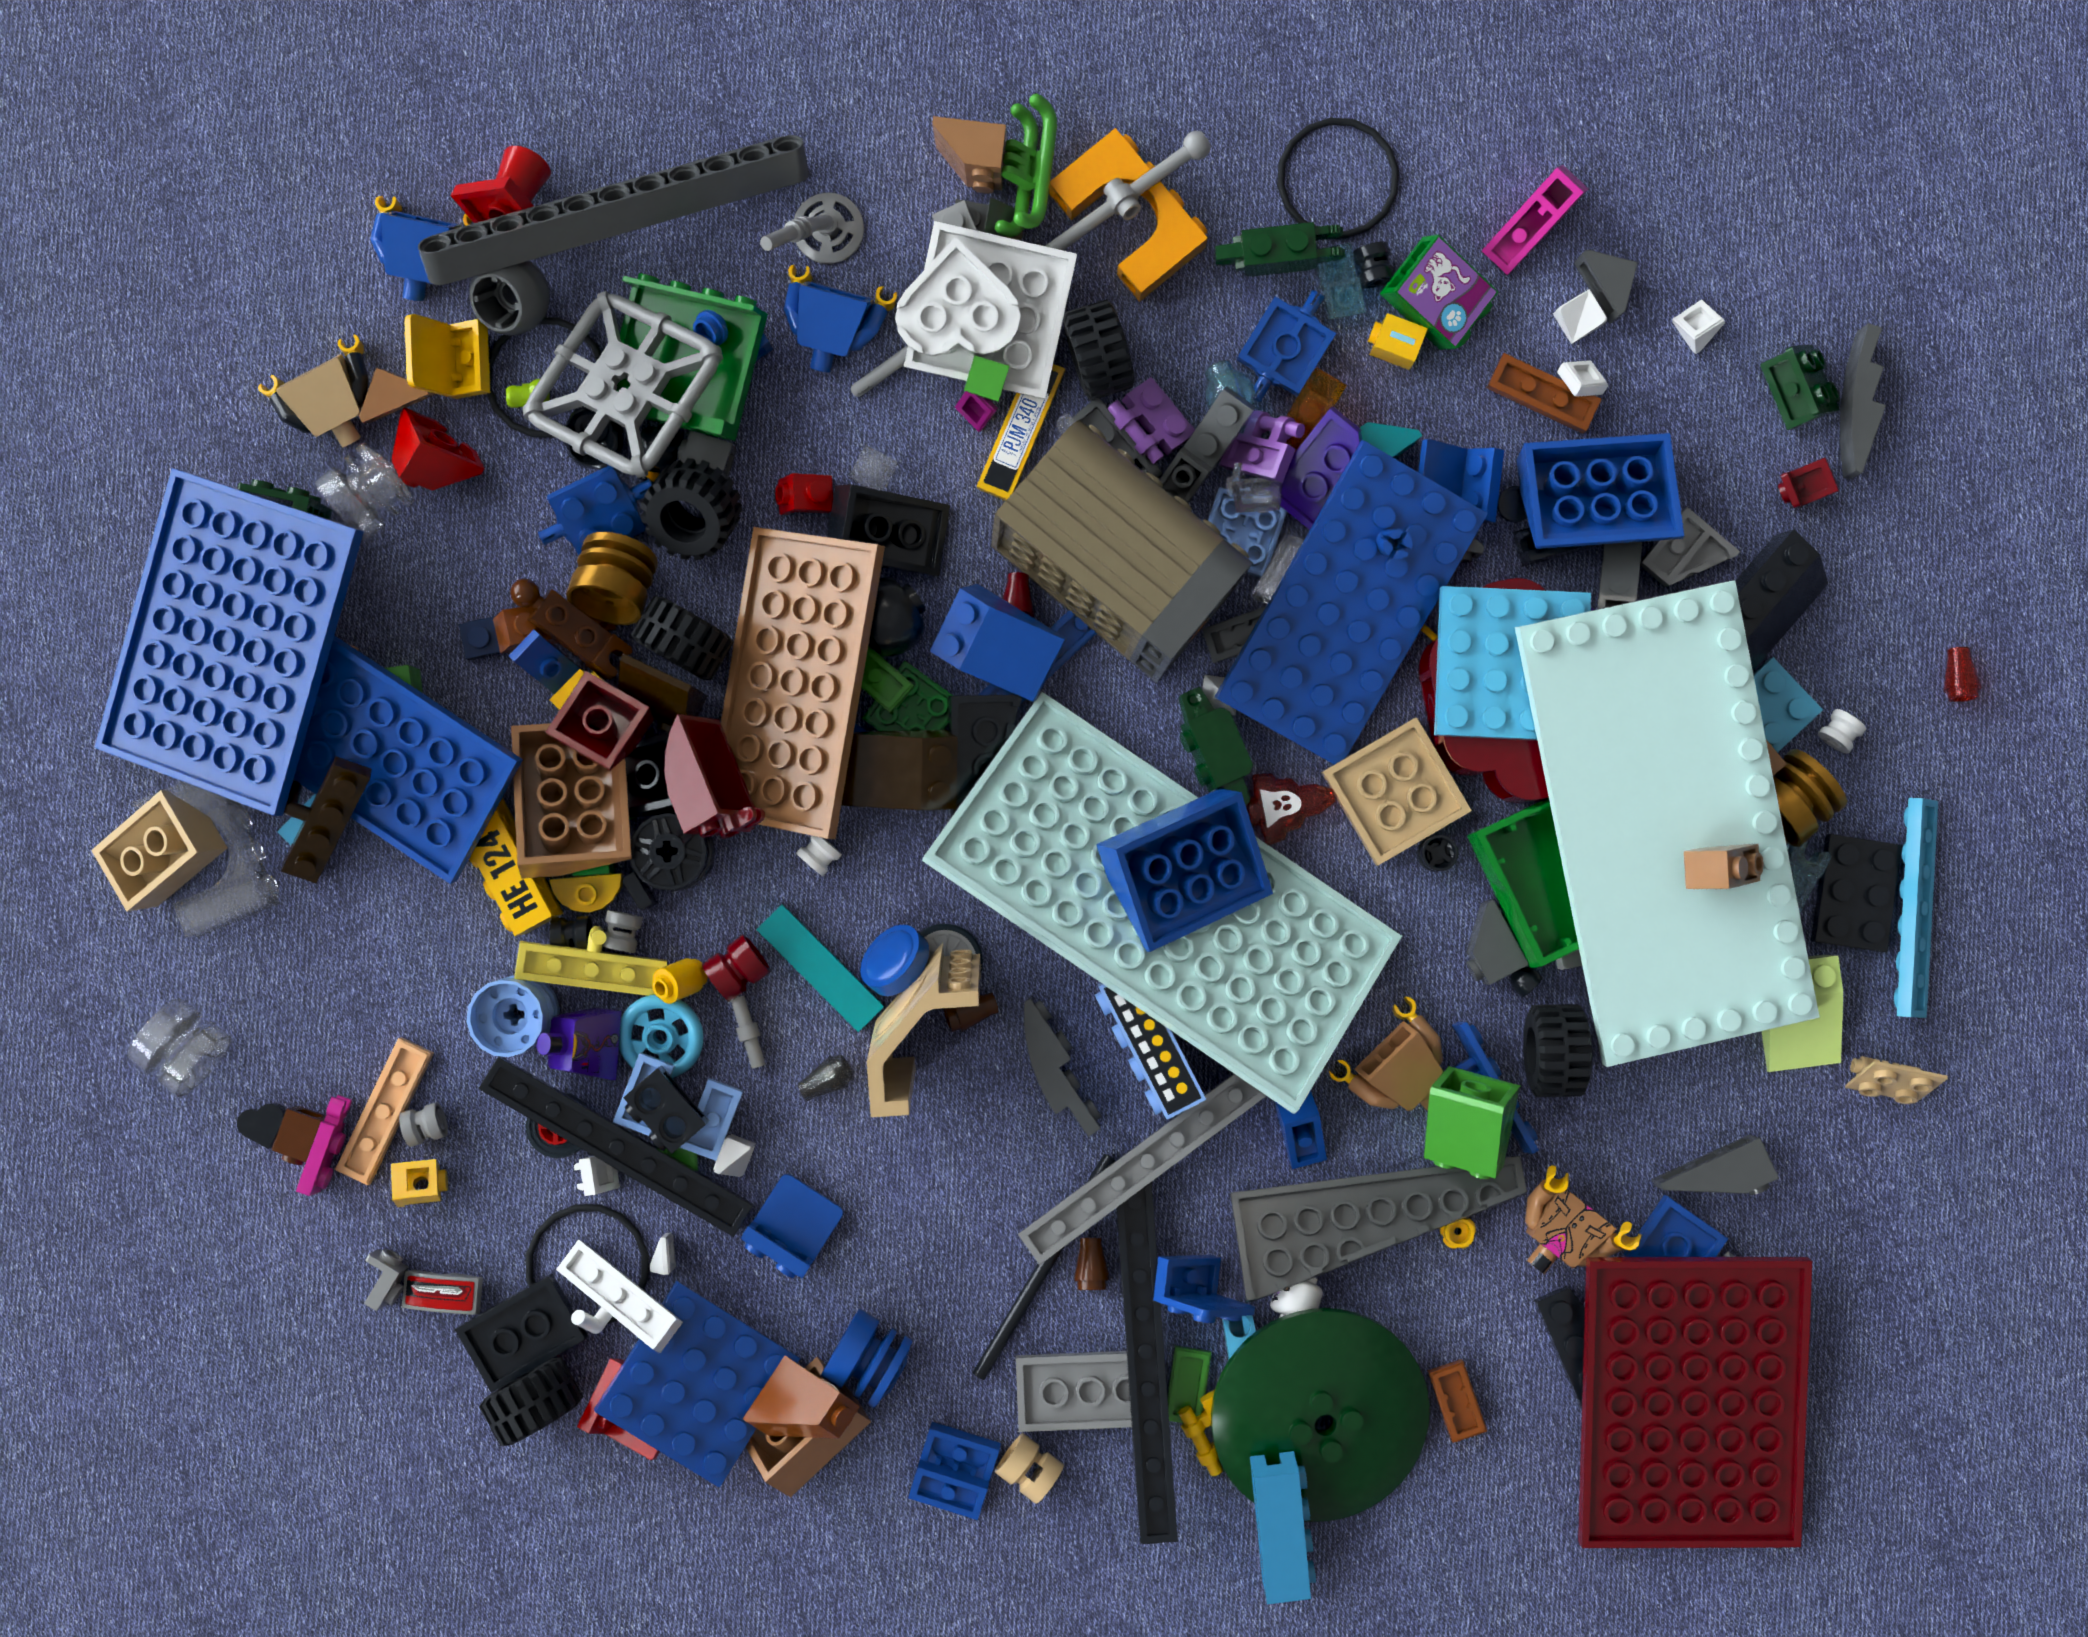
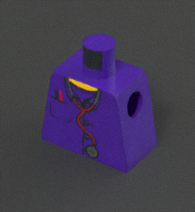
(583, 1042)

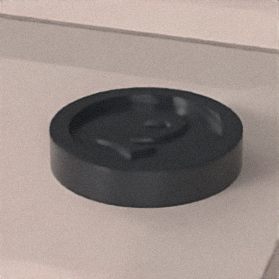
(1511, 505)

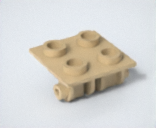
(1892, 1080)

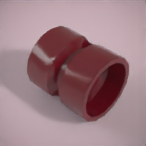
(737, 967)

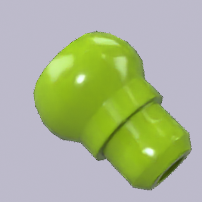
(518, 395)

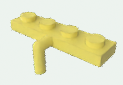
(587, 967)

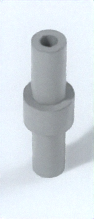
(748, 1032)

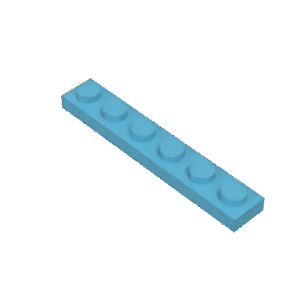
(1916, 916)

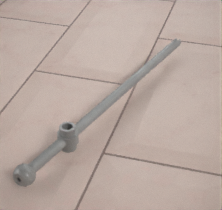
(1121, 200)

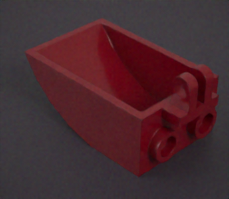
(707, 780)

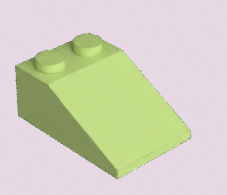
(1814, 1040)

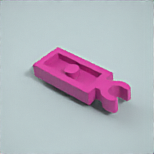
(327, 1142)

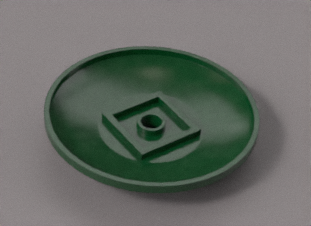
(1313, 1368)

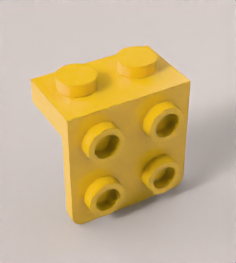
(447, 357)

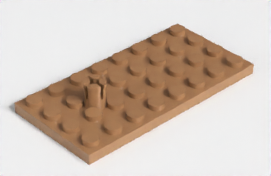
(800, 673)

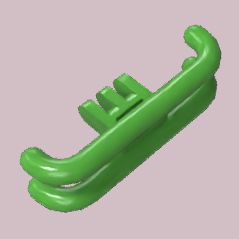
(1029, 167)

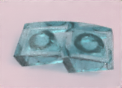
(1341, 286)

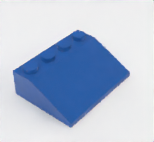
(1600, 490)
(1186, 867)

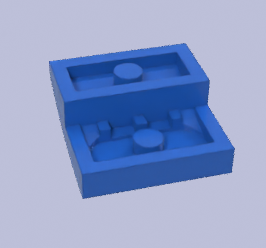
(954, 1470)

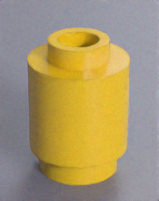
(679, 980)

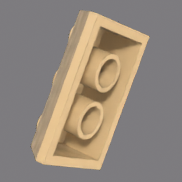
(157, 851)

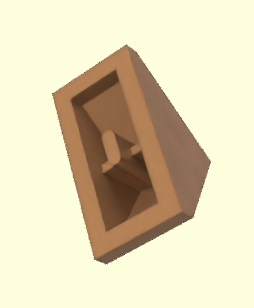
(388, 395)

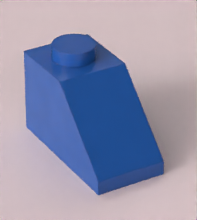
(1302, 1133)

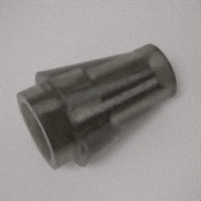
(828, 1077)

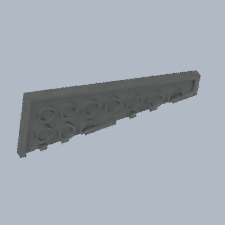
(1324, 1225)

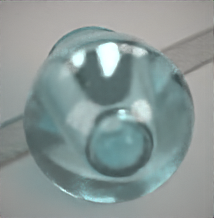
(1222, 375)

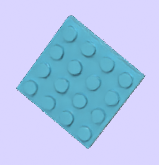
(1479, 658)

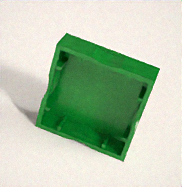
(1529, 881)

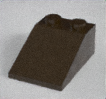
(659, 691)
(902, 770)

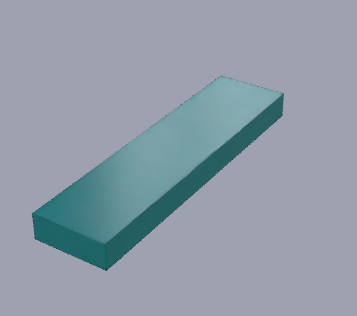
(820, 967)

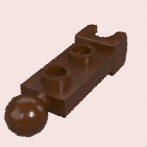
(570, 627)

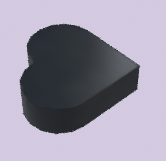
(261, 1124)

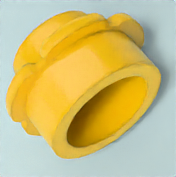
(1460, 1240)

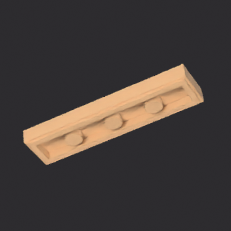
(382, 1112)

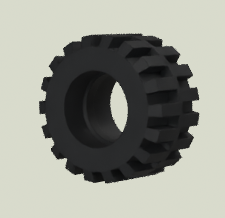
(1099, 349)
(674, 525)
(682, 638)
(1557, 1050)
(531, 1402)

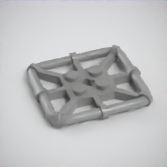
(630, 405)

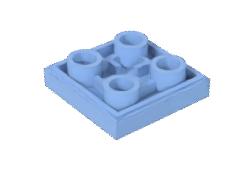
(1250, 530)

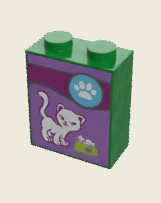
(1440, 292)

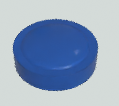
(894, 960)

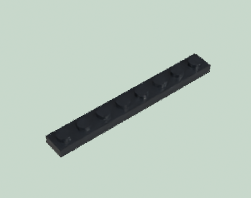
(615, 1146)

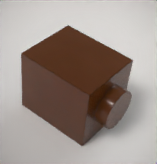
(297, 1134)

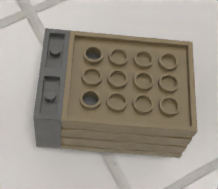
(1118, 549)

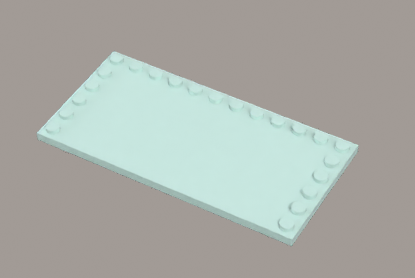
(1651, 754)
(1251, 990)

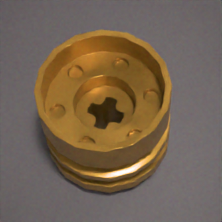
(612, 578)
(1805, 794)

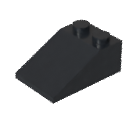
(906, 526)

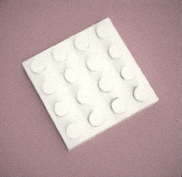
(1041, 285)

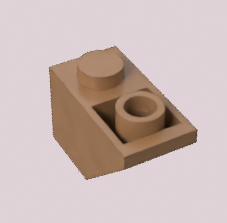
(1722, 866)

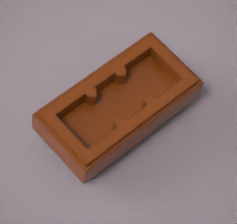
(1457, 1401)

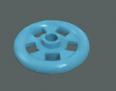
(638, 1014)

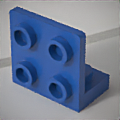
(1465, 472)

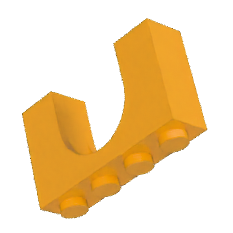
(1177, 235)

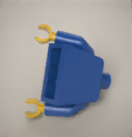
(397, 240)
(832, 318)

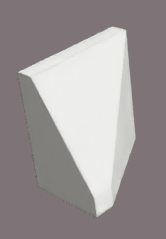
(1698, 325)
(664, 1256)

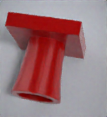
(513, 189)

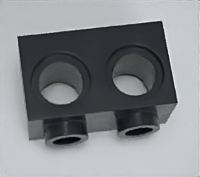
(673, 1103)

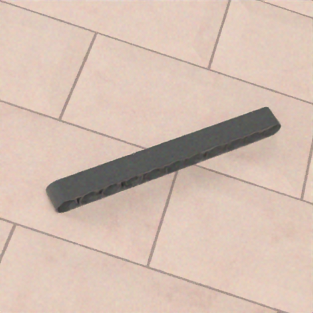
(613, 210)

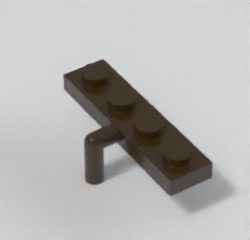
(324, 819)

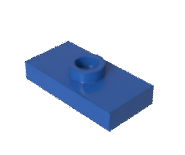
(544, 661)

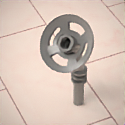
(822, 228)

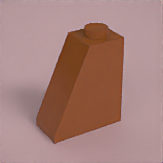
(800, 1405)

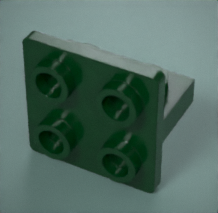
(1800, 385)

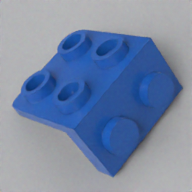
(792, 1226)
(1191, 1285)

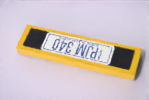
(1017, 440)

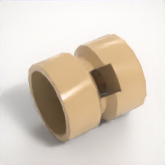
(1018, 1461)

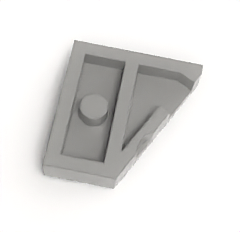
(1680, 558)

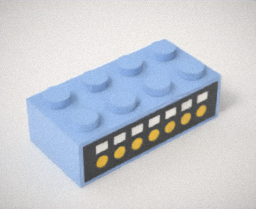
(1155, 1056)

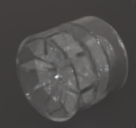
(179, 1047)

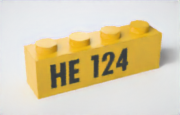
(523, 902)

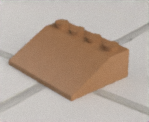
(566, 807)

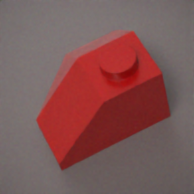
(429, 456)

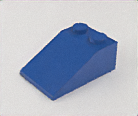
(997, 642)

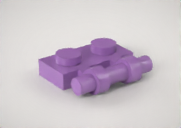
(1157, 415)
(1261, 456)

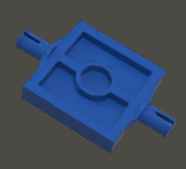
(1286, 345)
(595, 505)

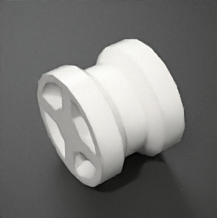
(1842, 731)
(819, 854)

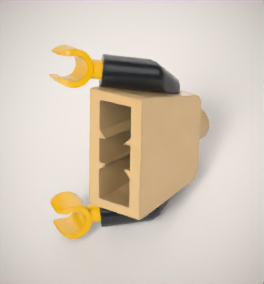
(324, 395)

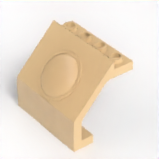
(943, 984)

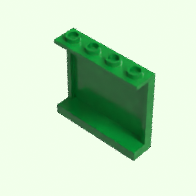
(723, 400)

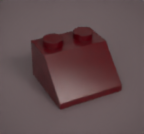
(600, 722)

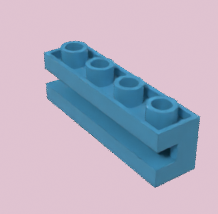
(1281, 1528)

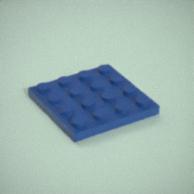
(695, 1390)

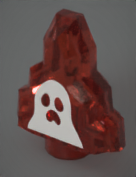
(1284, 805)

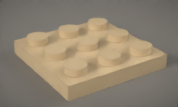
(1396, 791)

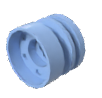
(493, 1018)

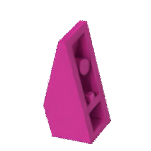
(1535, 219)

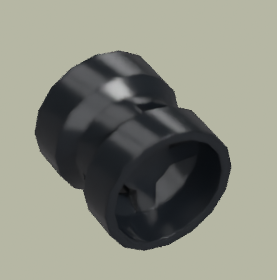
(1373, 264)
(1443, 853)
(570, 933)

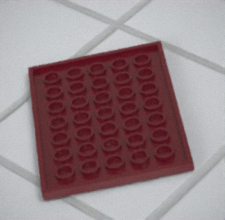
(1694, 1402)

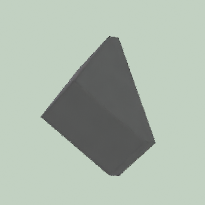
(1608, 280)

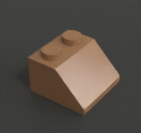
(973, 151)

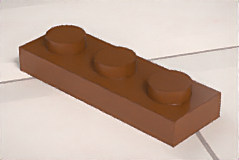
(1542, 393)

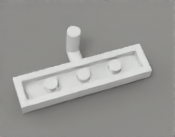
(617, 1298)

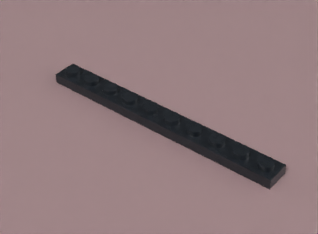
(1146, 1370)

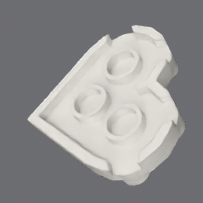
(957, 304)

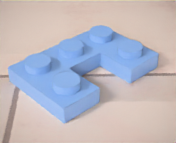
(717, 1104)

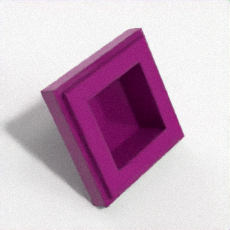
(976, 409)

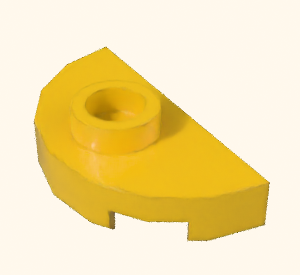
(588, 892)

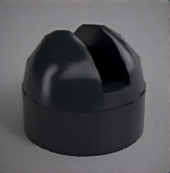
(1525, 980)

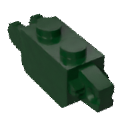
(1280, 249)
(1214, 744)

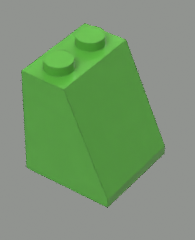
(1470, 1122)

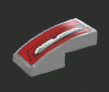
(442, 1292)

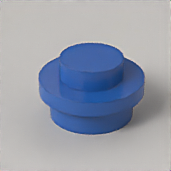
(711, 326)

